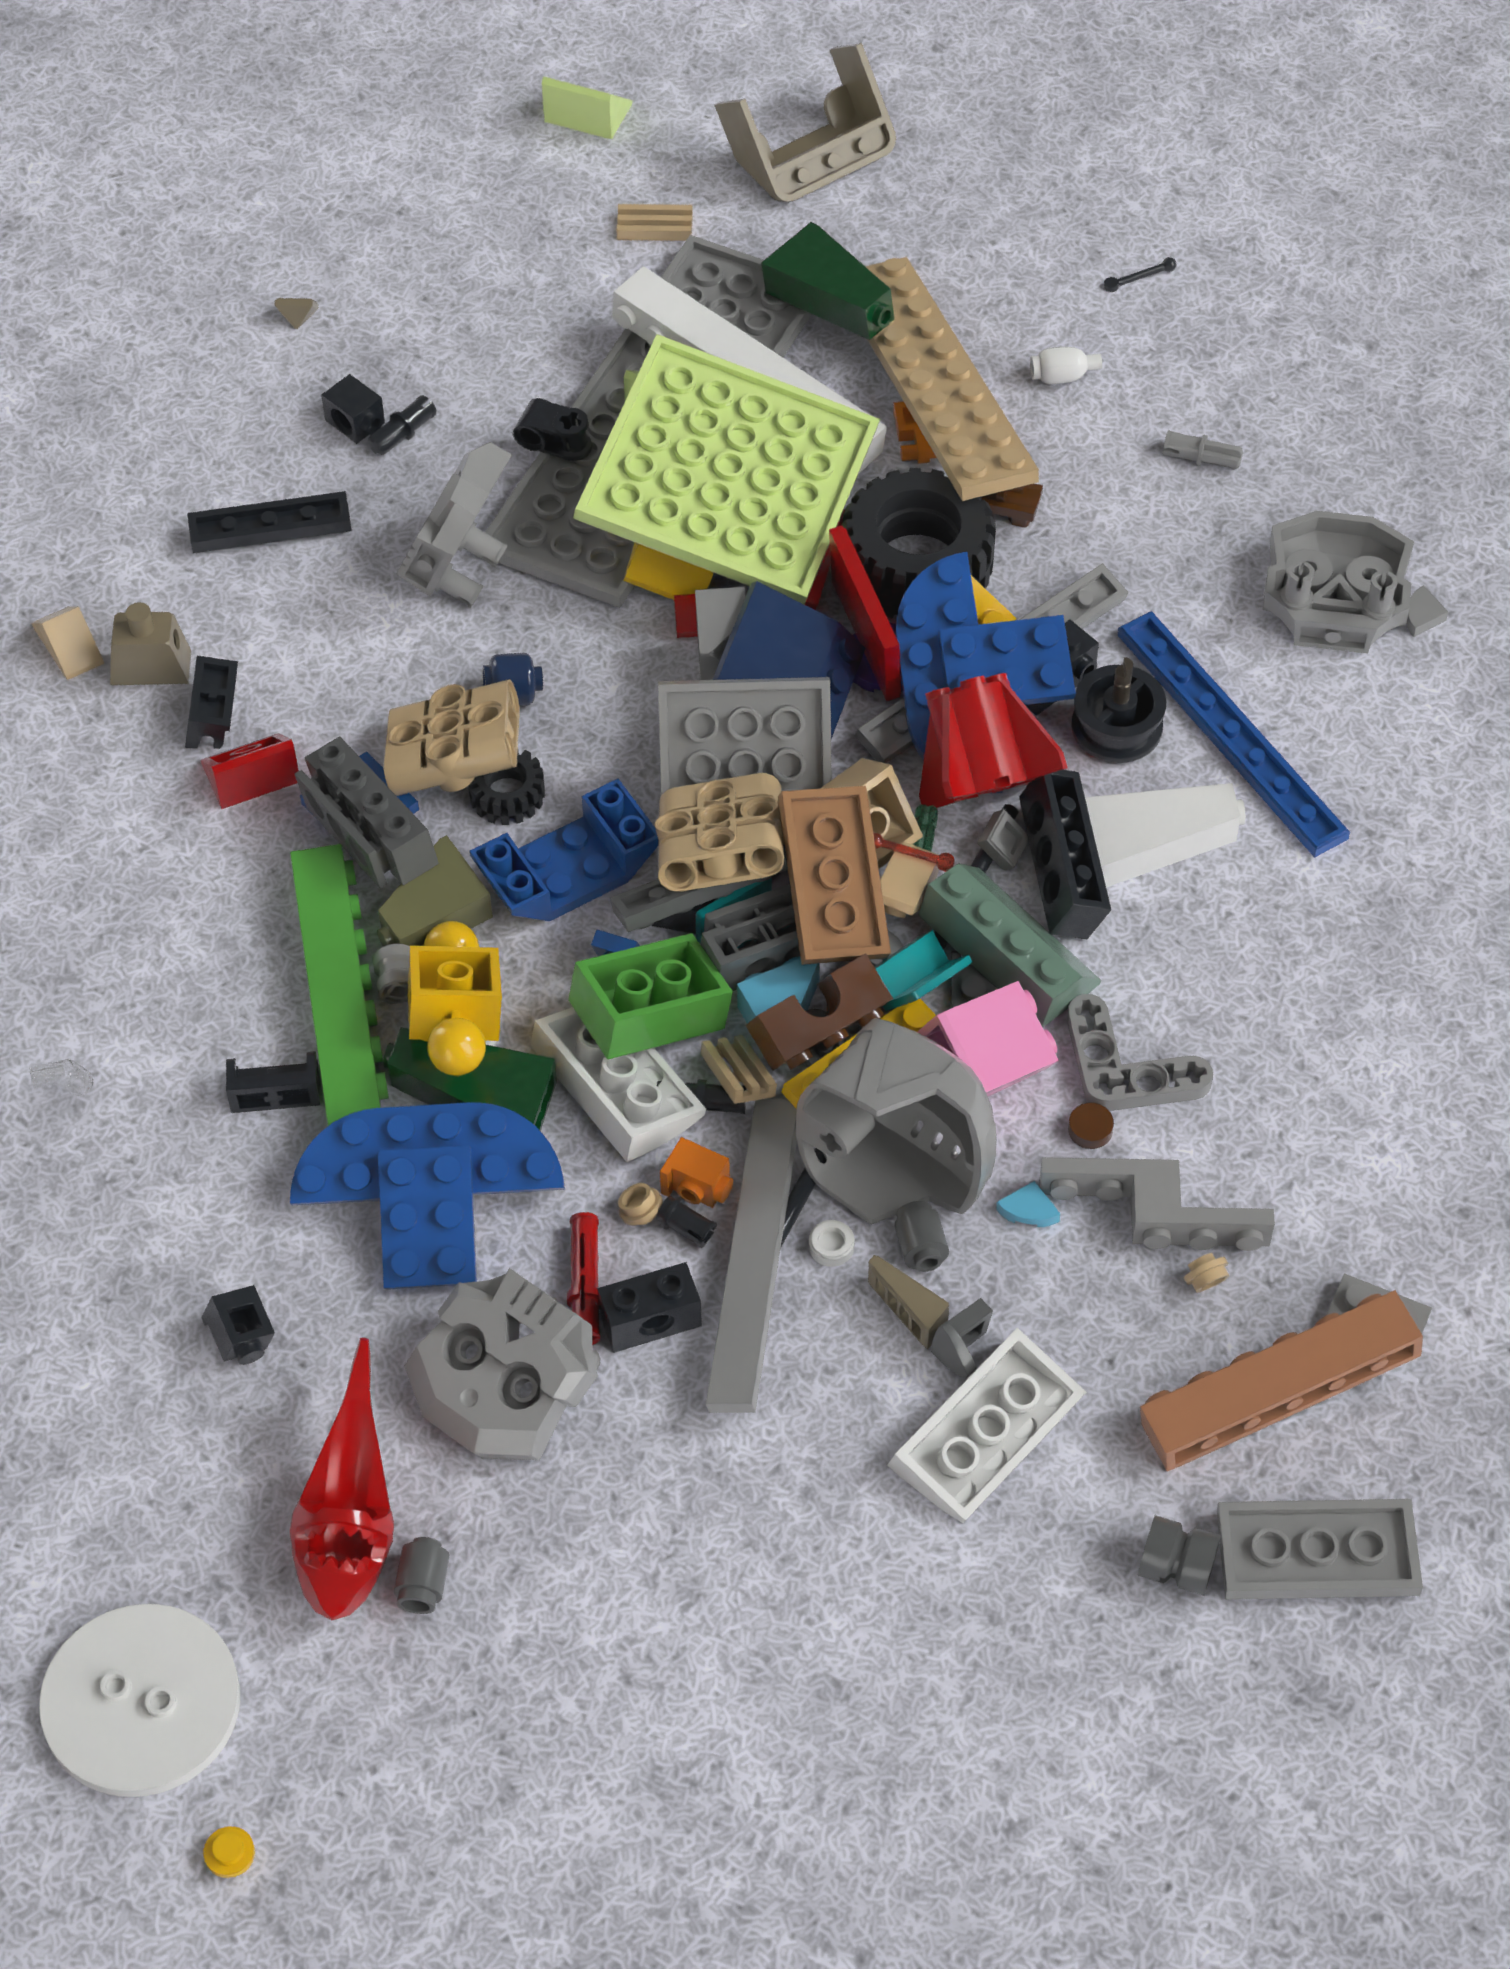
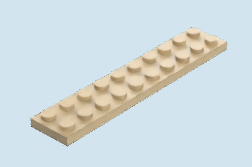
(947, 391)

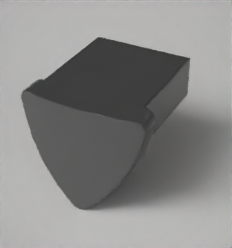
(957, 1334)

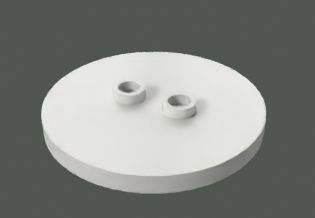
(139, 1700)

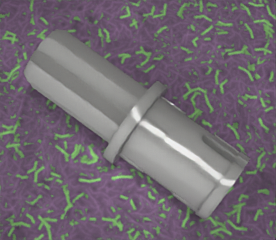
(1202, 450)

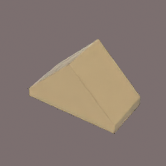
(69, 641)

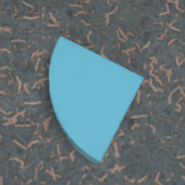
(1029, 1206)

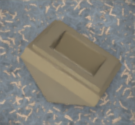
(296, 309)

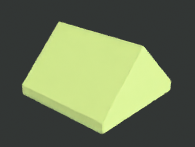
(583, 108)

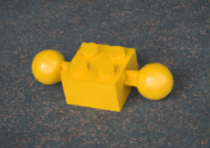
(454, 997)

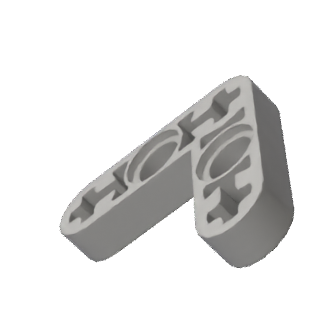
(1113, 1072)

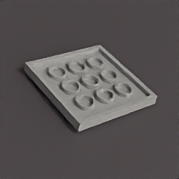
(745, 729)

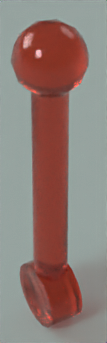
(943, 861)

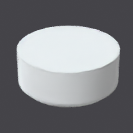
(831, 1243)

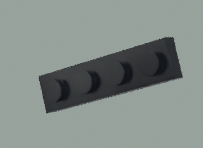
(269, 522)

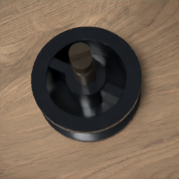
(1118, 713)

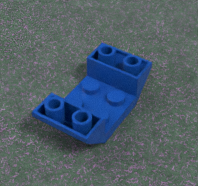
(572, 861)

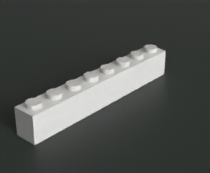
(655, 306)

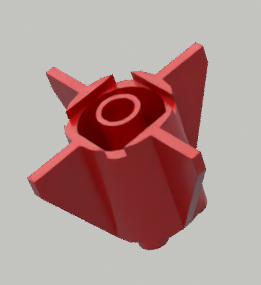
(982, 742)

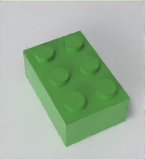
(649, 995)

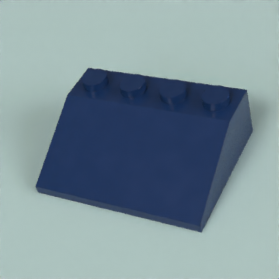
(790, 640)

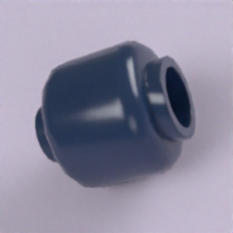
(520, 670)

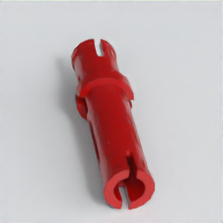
(584, 1261)

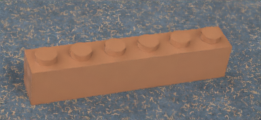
(1280, 1379)

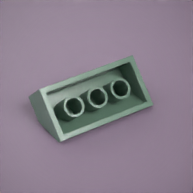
(1004, 940)

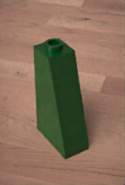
(828, 282)
(503, 1078)

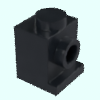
(243, 1313)

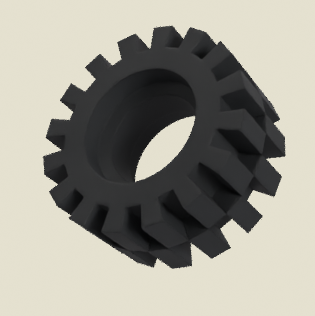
(512, 803)

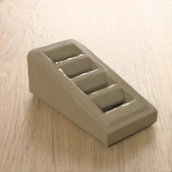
(910, 1301)

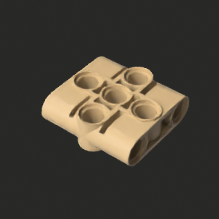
(452, 738)
(720, 832)

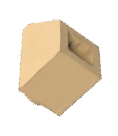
(906, 882)

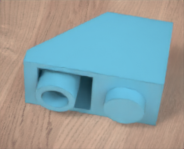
(769, 988)

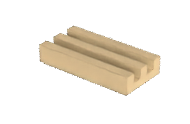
(654, 222)
(746, 1069)

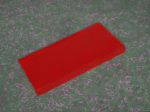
(865, 613)

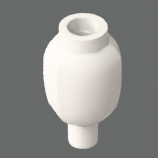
(1062, 364)

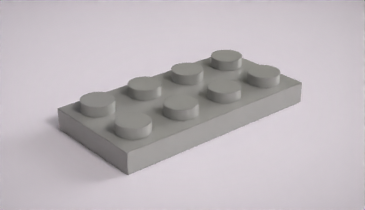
(1319, 1549)

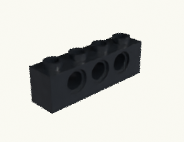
(1065, 854)

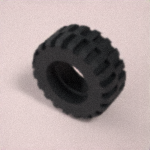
(916, 506)

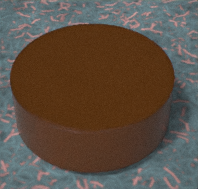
(1090, 1125)

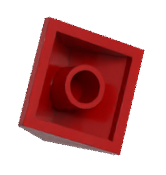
(252, 769)

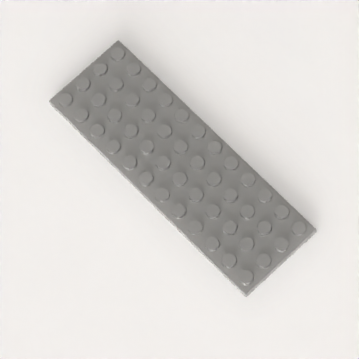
(541, 509)

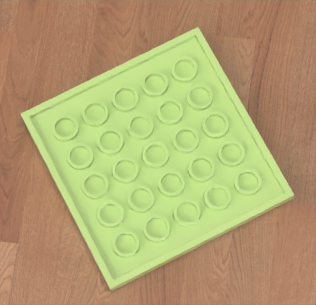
(727, 469)

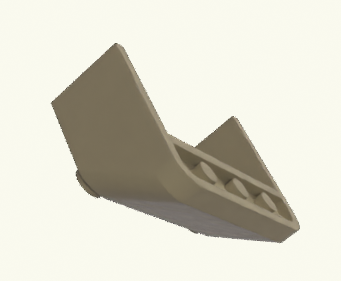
(855, 135)

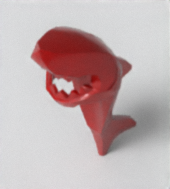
(344, 1513)

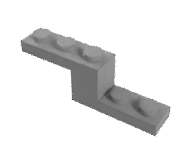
(1156, 1203)

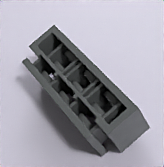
(365, 815)
(753, 919)

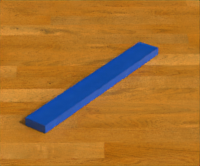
(1234, 734)

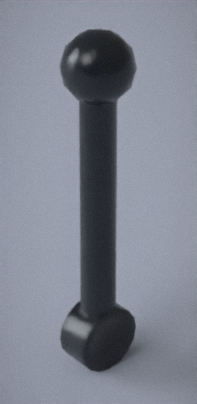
(1112, 284)

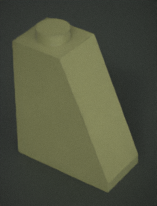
(439, 895)

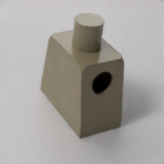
(148, 648)

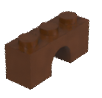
(788, 1032)

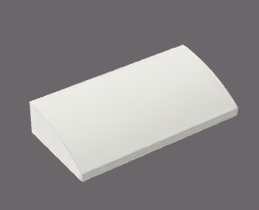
(620, 1091)
(987, 1427)

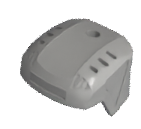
(867, 1118)

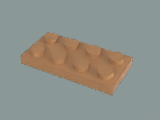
(834, 874)

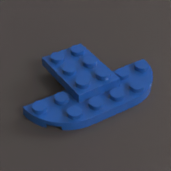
(946, 645)
(424, 1173)

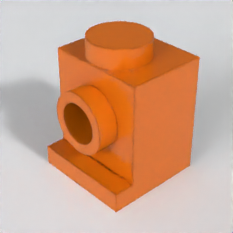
(696, 1174)

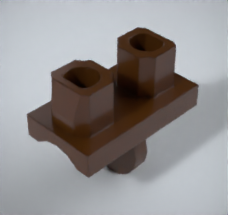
(1017, 503)

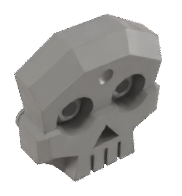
(453, 528)
(1322, 585)
(480, 1396)

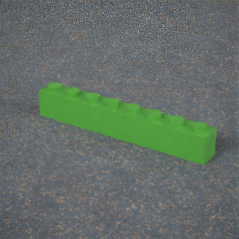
(338, 981)

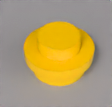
(229, 1852)

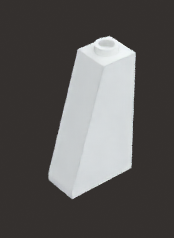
(1161, 827)

